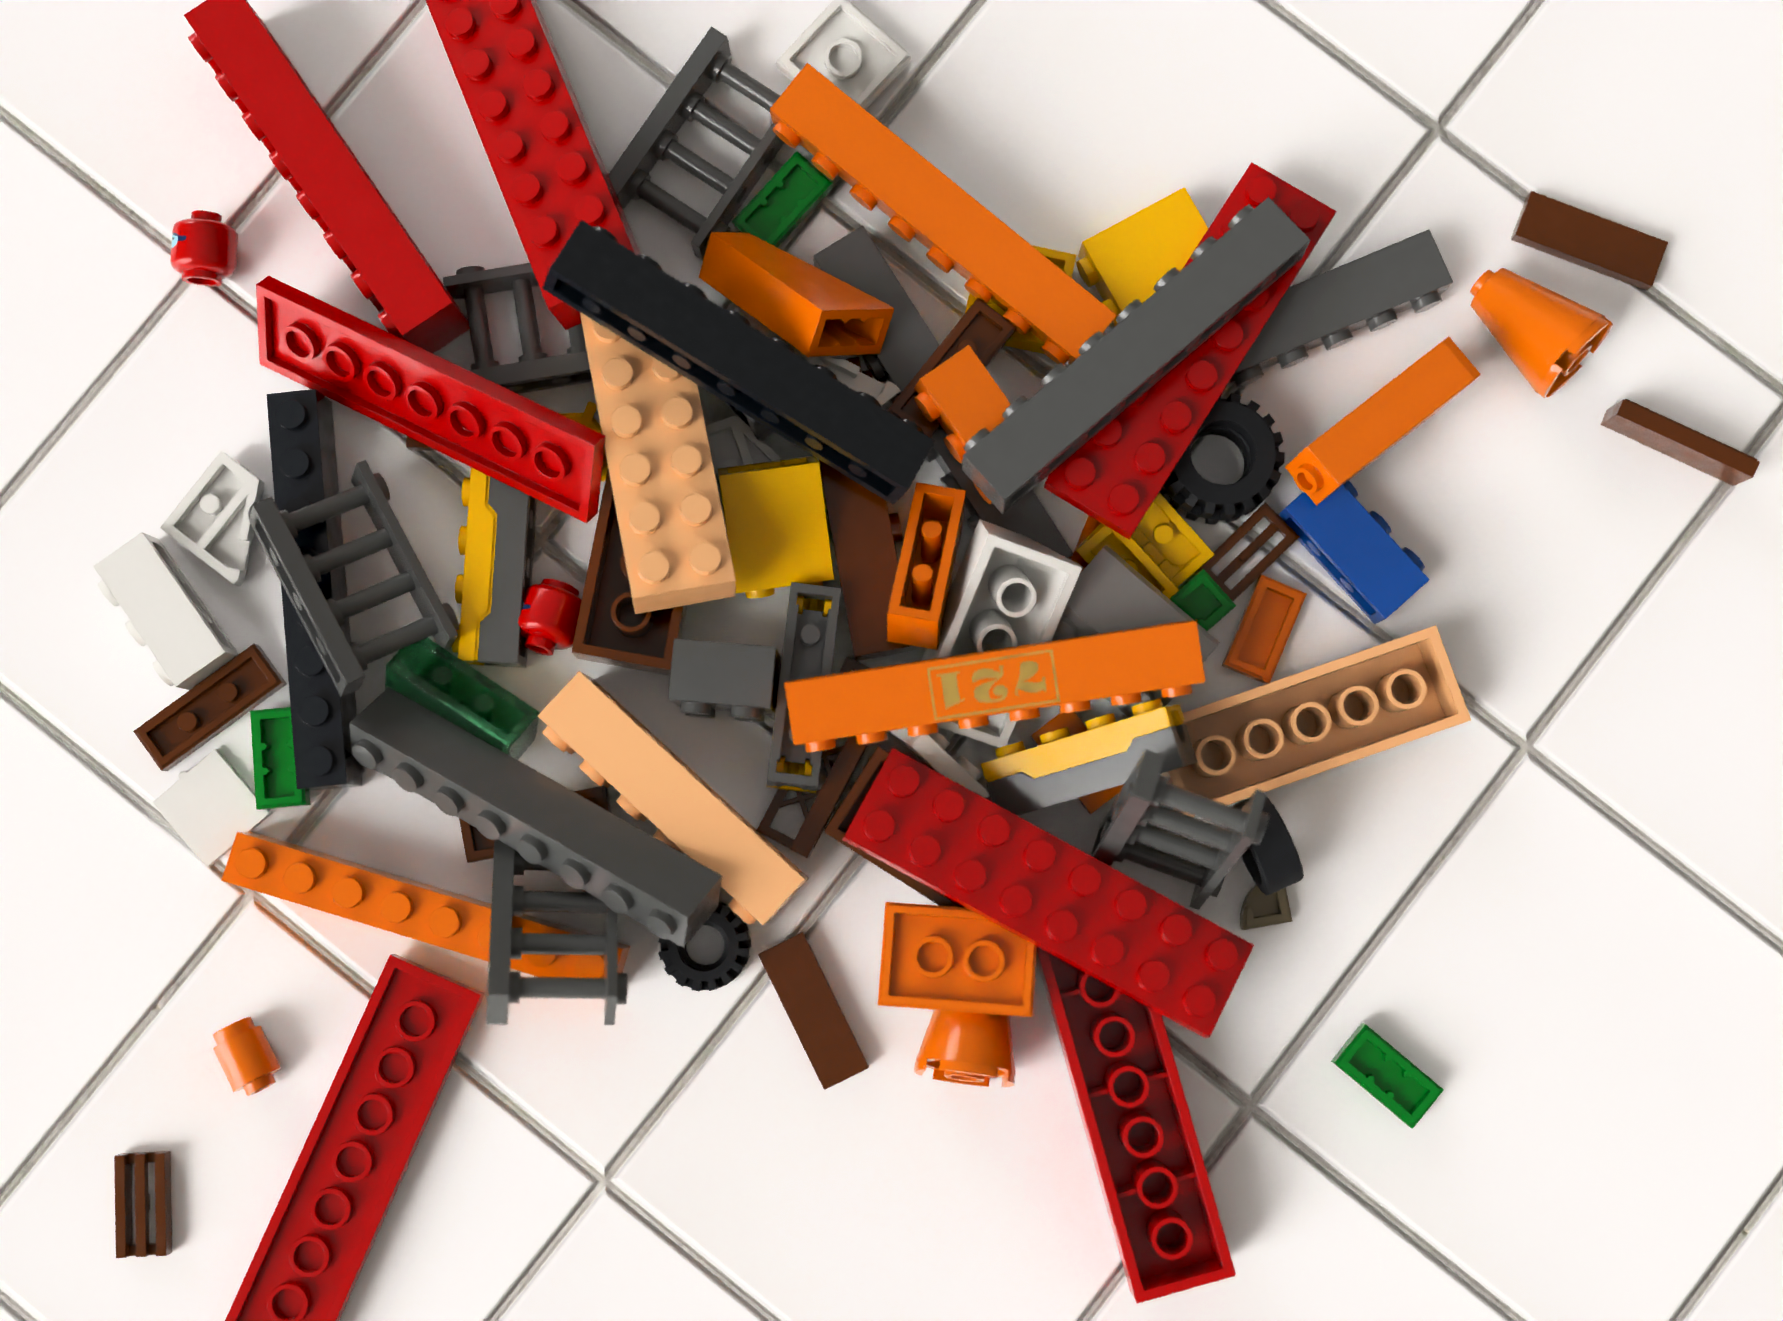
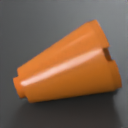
(1537, 327)
(968, 1048)

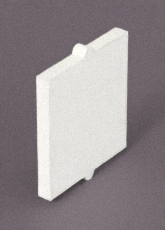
(210, 807)

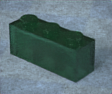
(462, 696)

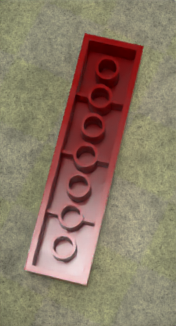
(530, 129)
(325, 174)
(1138, 1134)

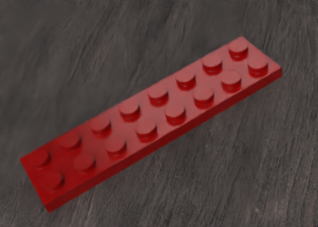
(430, 399)
(1135, 454)
(1049, 893)
(358, 1147)

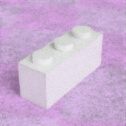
(164, 612)

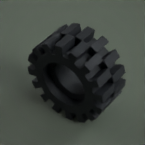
(714, 975)

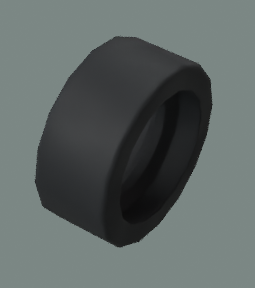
(1275, 860)

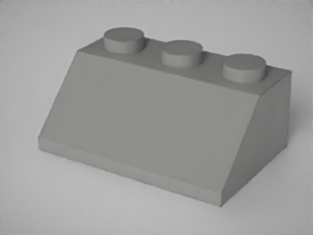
(1117, 598)

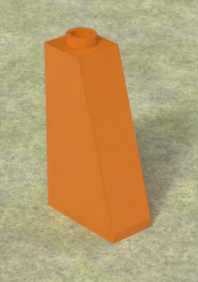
(794, 297)
(1382, 421)

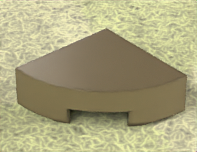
(1264, 910)

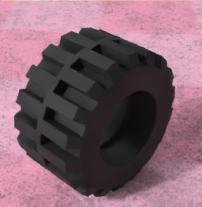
(1261, 465)

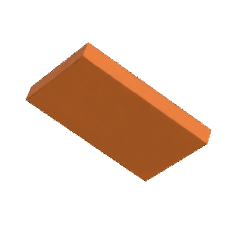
(954, 962)

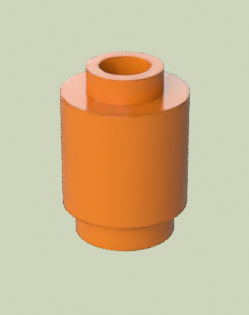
(246, 1056)

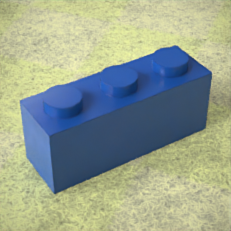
(1357, 551)

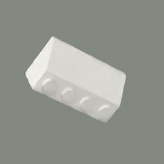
(1001, 598)

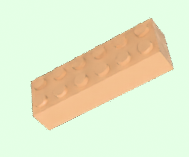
(659, 476)
(1321, 719)
(671, 796)

